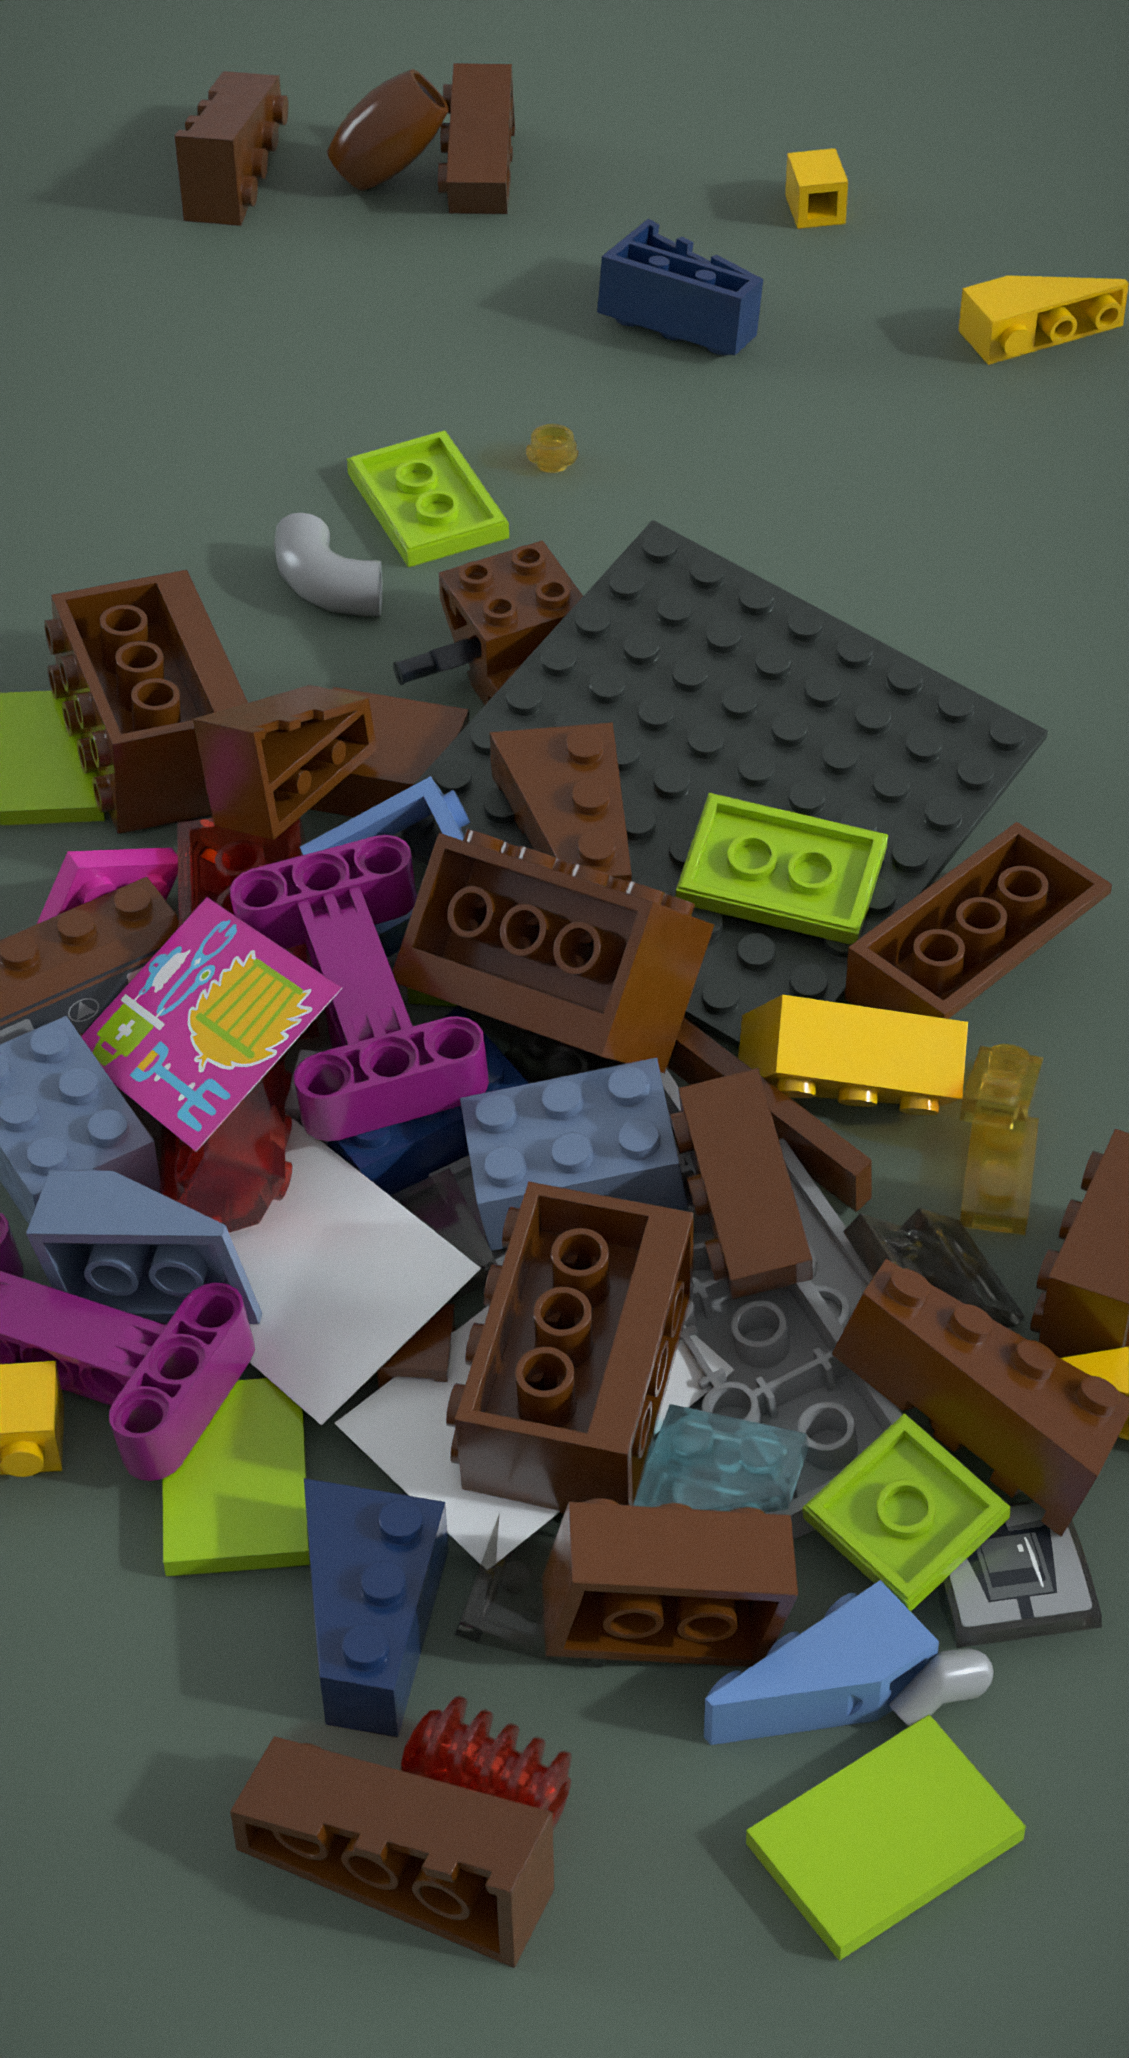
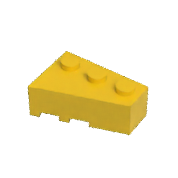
(856, 1053)

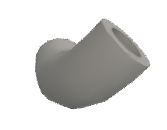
(322, 575)

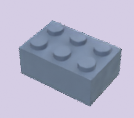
(64, 1116)
(574, 1132)

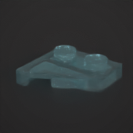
(722, 1463)

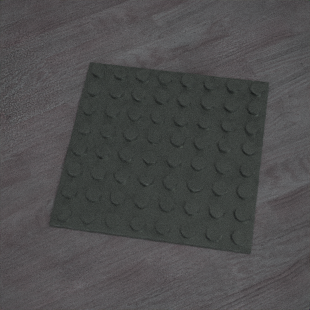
(756, 701)

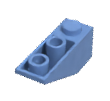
(827, 1675)

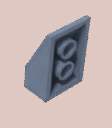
(130, 1245)

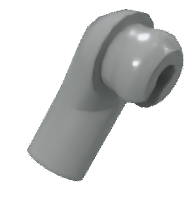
(945, 1679)

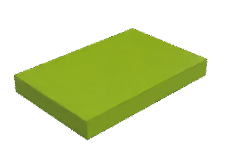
(427, 498)
(41, 764)
(782, 868)
(240, 1488)
(884, 1836)

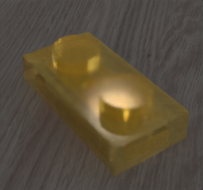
(1001, 1087)
(999, 1178)

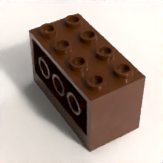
(134, 676)
(553, 947)
(573, 1349)

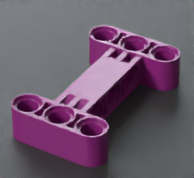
(384, 1063)
(154, 1375)

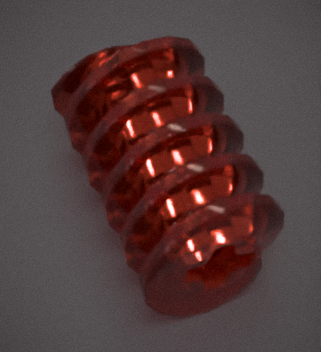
(470, 1758)

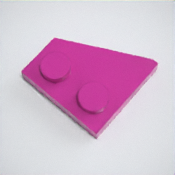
(99, 872)

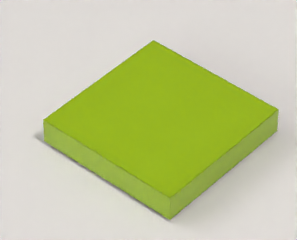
(906, 1512)

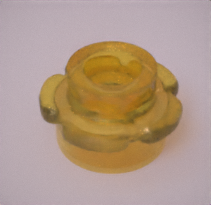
(552, 448)

